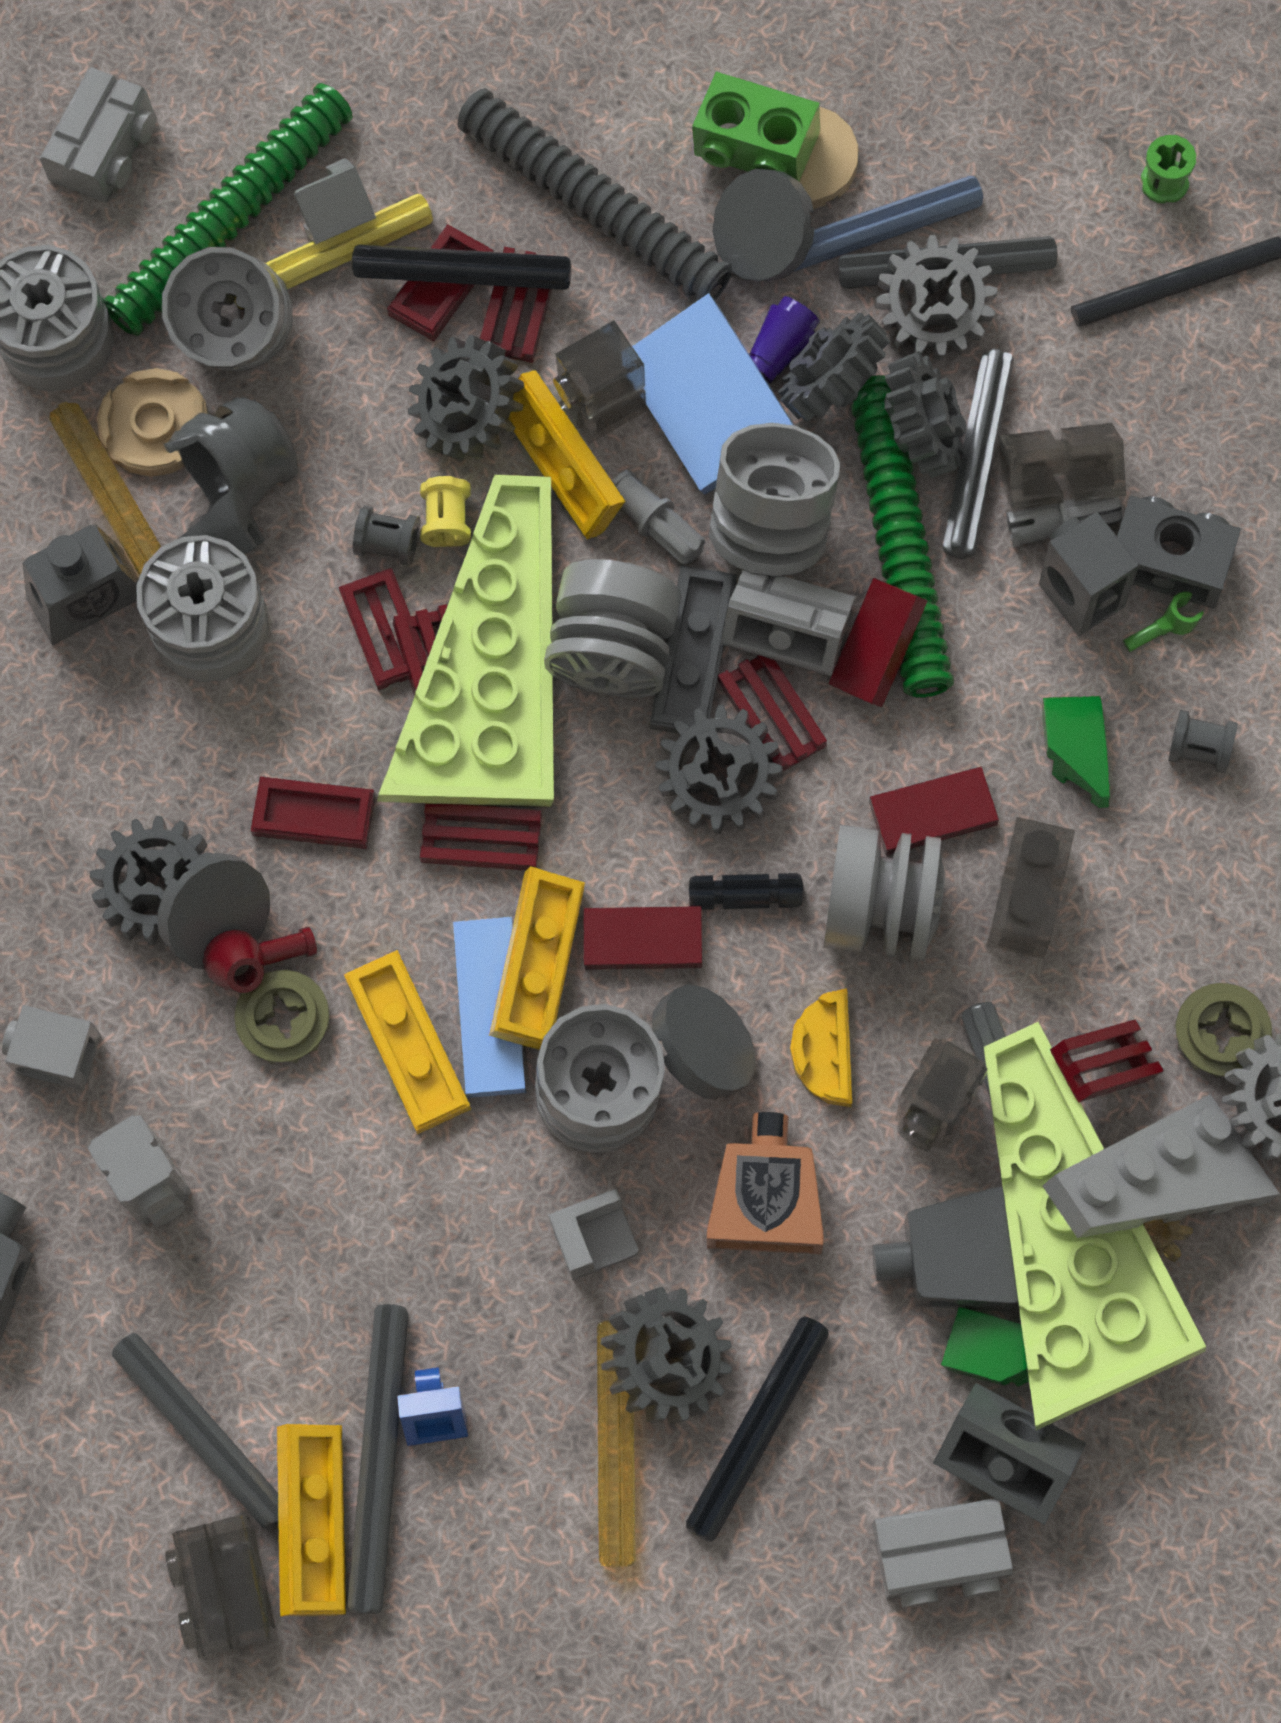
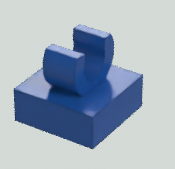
(433, 1411)

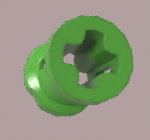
(1162, 165)

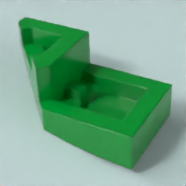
(1078, 744)
(986, 1348)

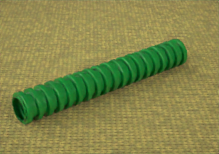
(234, 203)
(901, 536)

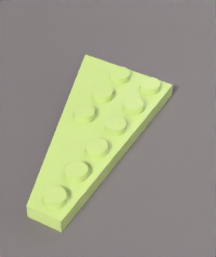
(484, 696)
(1093, 1306)

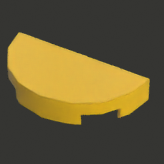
(823, 1048)

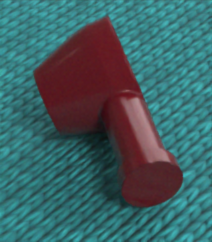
(239, 948)

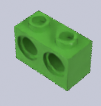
(761, 118)

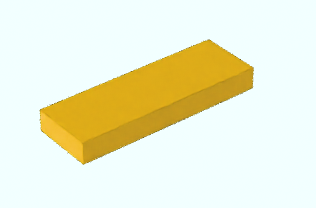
(564, 457)
(537, 957)
(407, 1042)
(311, 1520)

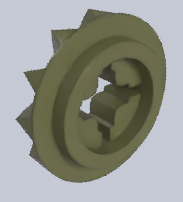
(257, 1006)
(1203, 1009)

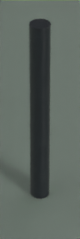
(1177, 281)

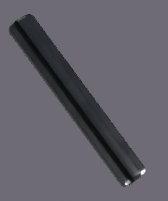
(461, 267)
(757, 1429)

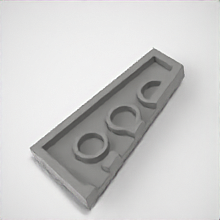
(1163, 1173)

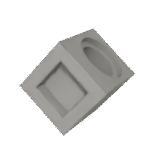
(51, 1047)

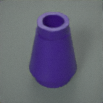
(782, 336)

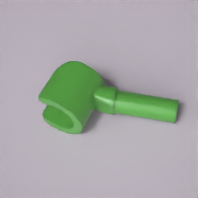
(1171, 621)

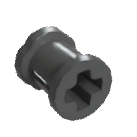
(386, 535)
(1203, 741)

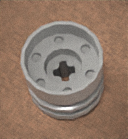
(214, 279)
(52, 319)
(773, 499)
(612, 628)
(210, 637)
(883, 893)
(594, 1044)

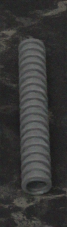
(592, 195)

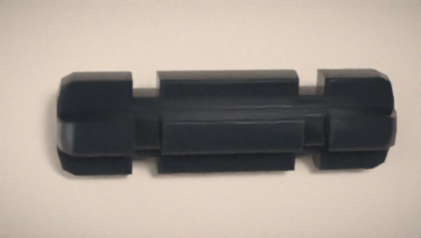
(746, 891)

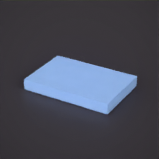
(704, 387)

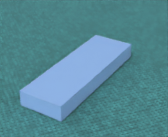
(489, 1063)

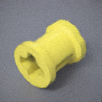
(445, 512)

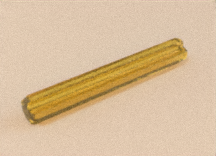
(105, 483)
(615, 1465)

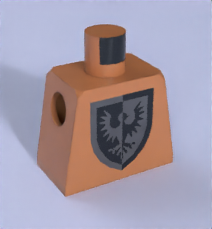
(767, 1194)

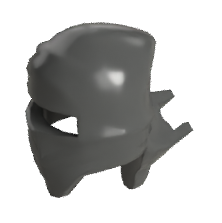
(234, 463)

